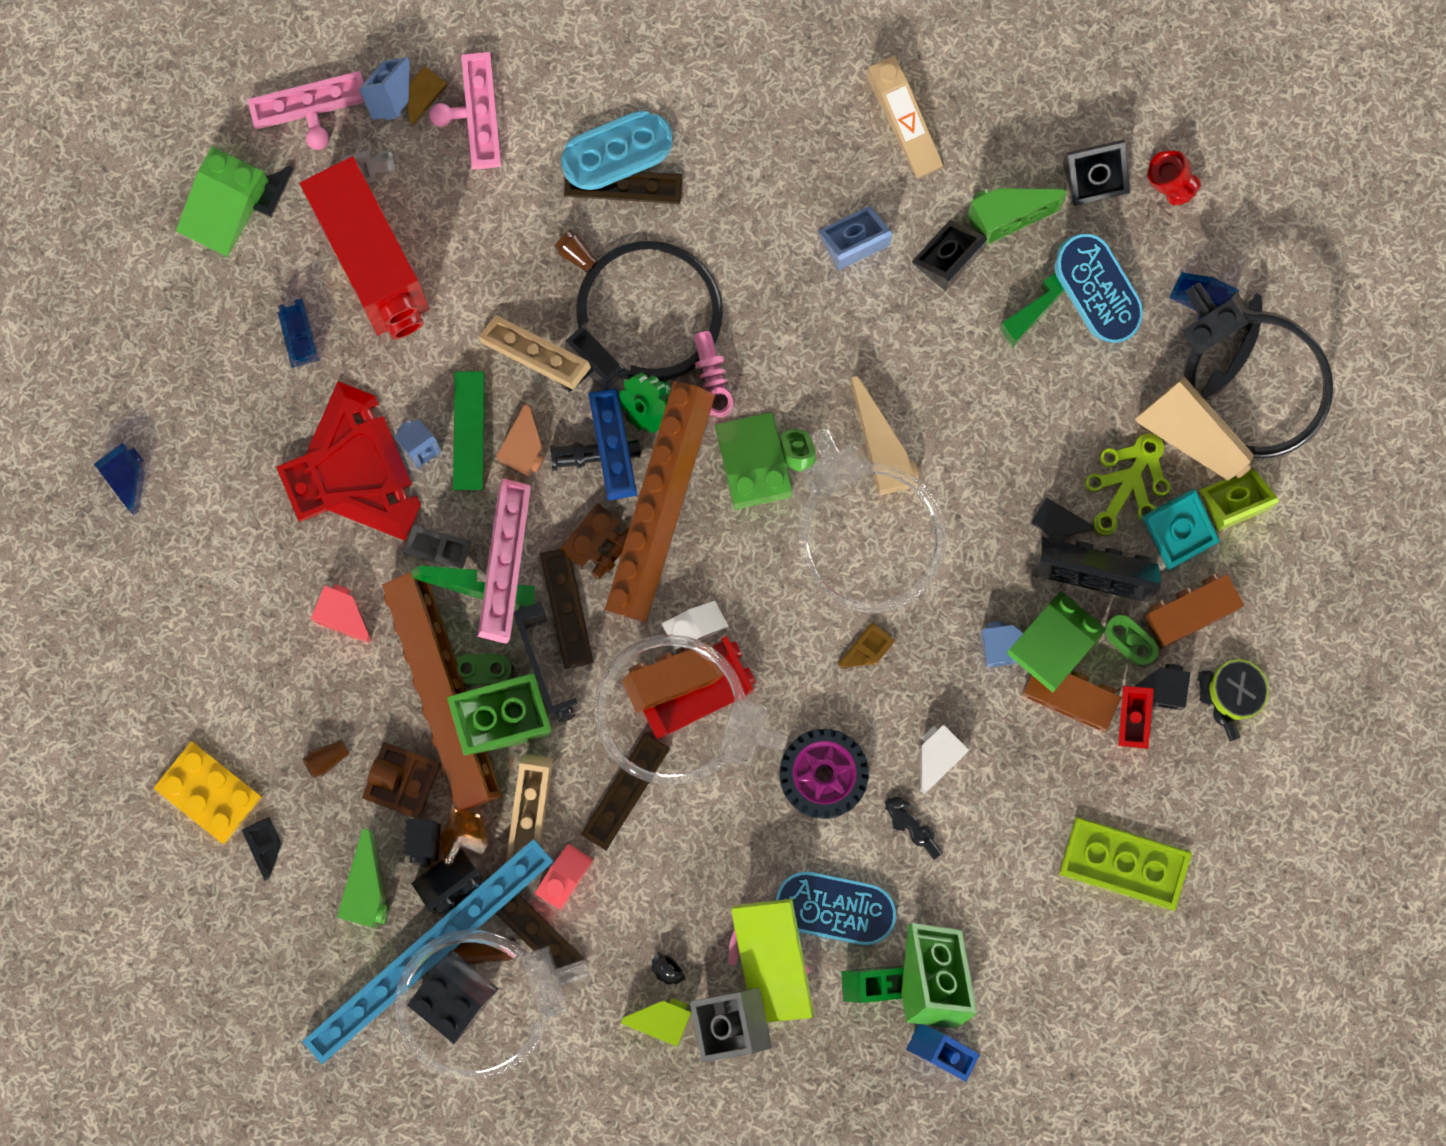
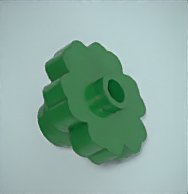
(645, 401)

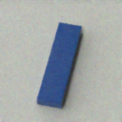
(612, 444)

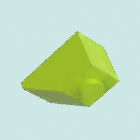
(661, 1020)

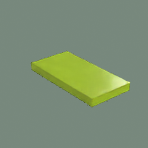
(1125, 863)
(773, 958)

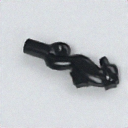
(1226, 721)
(902, 819)

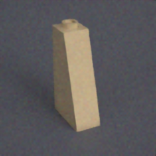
(1196, 429)

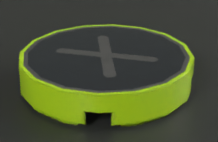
(1239, 689)

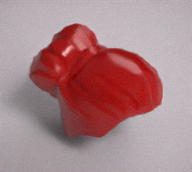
(1172, 176)

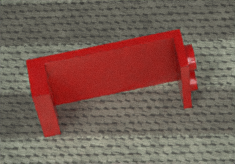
(697, 704)

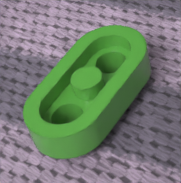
(798, 449)
(1133, 638)
(481, 668)

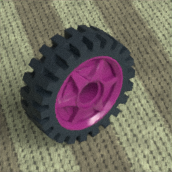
(827, 749)

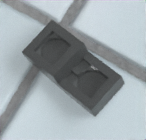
(437, 547)

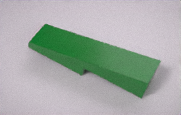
(1020, 323)
(469, 430)
(466, 582)

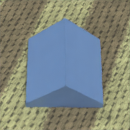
(855, 237)

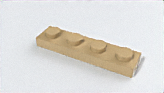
(534, 352)

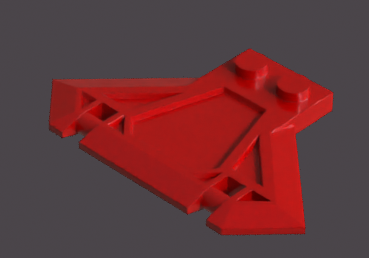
(352, 468)

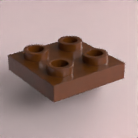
(401, 780)

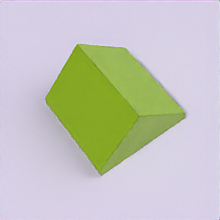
(1238, 499)

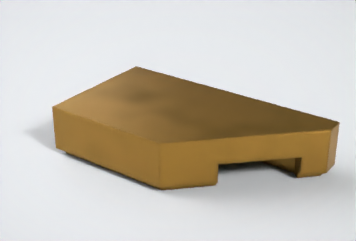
(423, 92)
(868, 648)

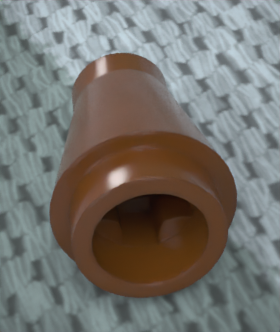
(575, 250)
(323, 759)

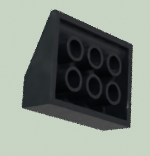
(1096, 569)

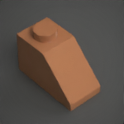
(522, 445)

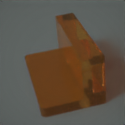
(463, 830)

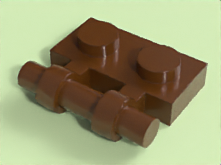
(590, 535)

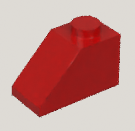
(1135, 717)

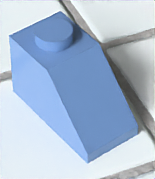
(387, 89)
(417, 442)
(997, 641)

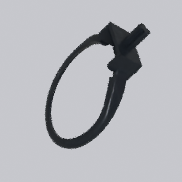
(1228, 316)
(604, 367)

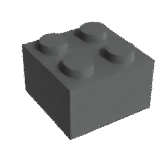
(730, 1025)

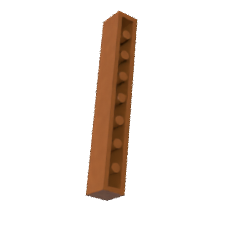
(660, 501)
(436, 678)

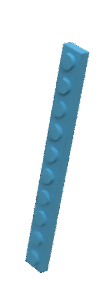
(465, 916)

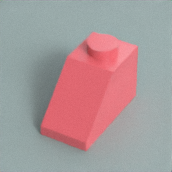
(340, 613)
(564, 877)

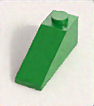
(872, 984)

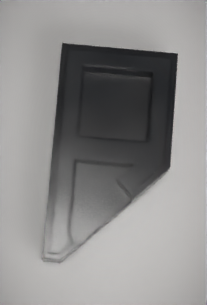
(273, 191)
(1059, 521)
(264, 845)

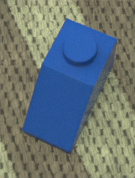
(942, 1052)

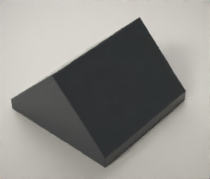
(1097, 172)
(950, 254)

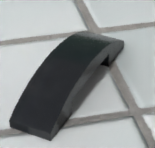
(1218, 379)

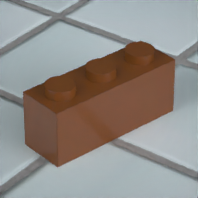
(1193, 609)
(669, 678)
(1077, 699)

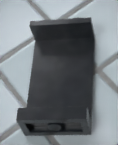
(527, 618)

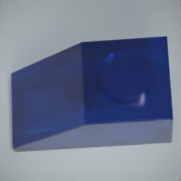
(1215, 288)
(124, 475)

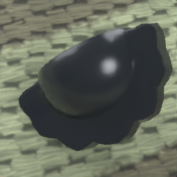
(664, 972)

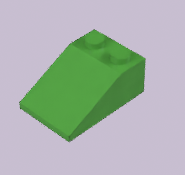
(221, 201)
(1009, 210)
(753, 461)
(1056, 641)
(499, 715)
(365, 891)
(936, 977)

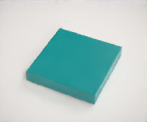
(1180, 529)

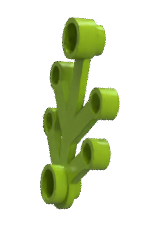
(1130, 479)

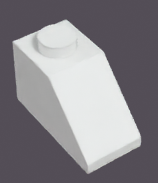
(696, 623)
(938, 755)

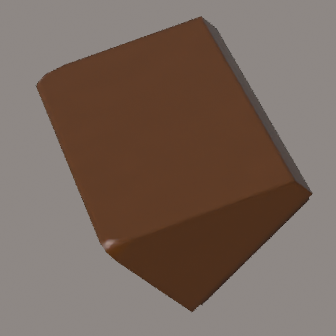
(481, 953)

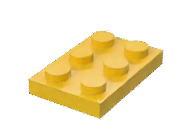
(207, 792)

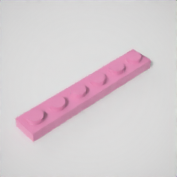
(504, 561)

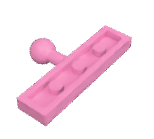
(307, 102)
(479, 111)

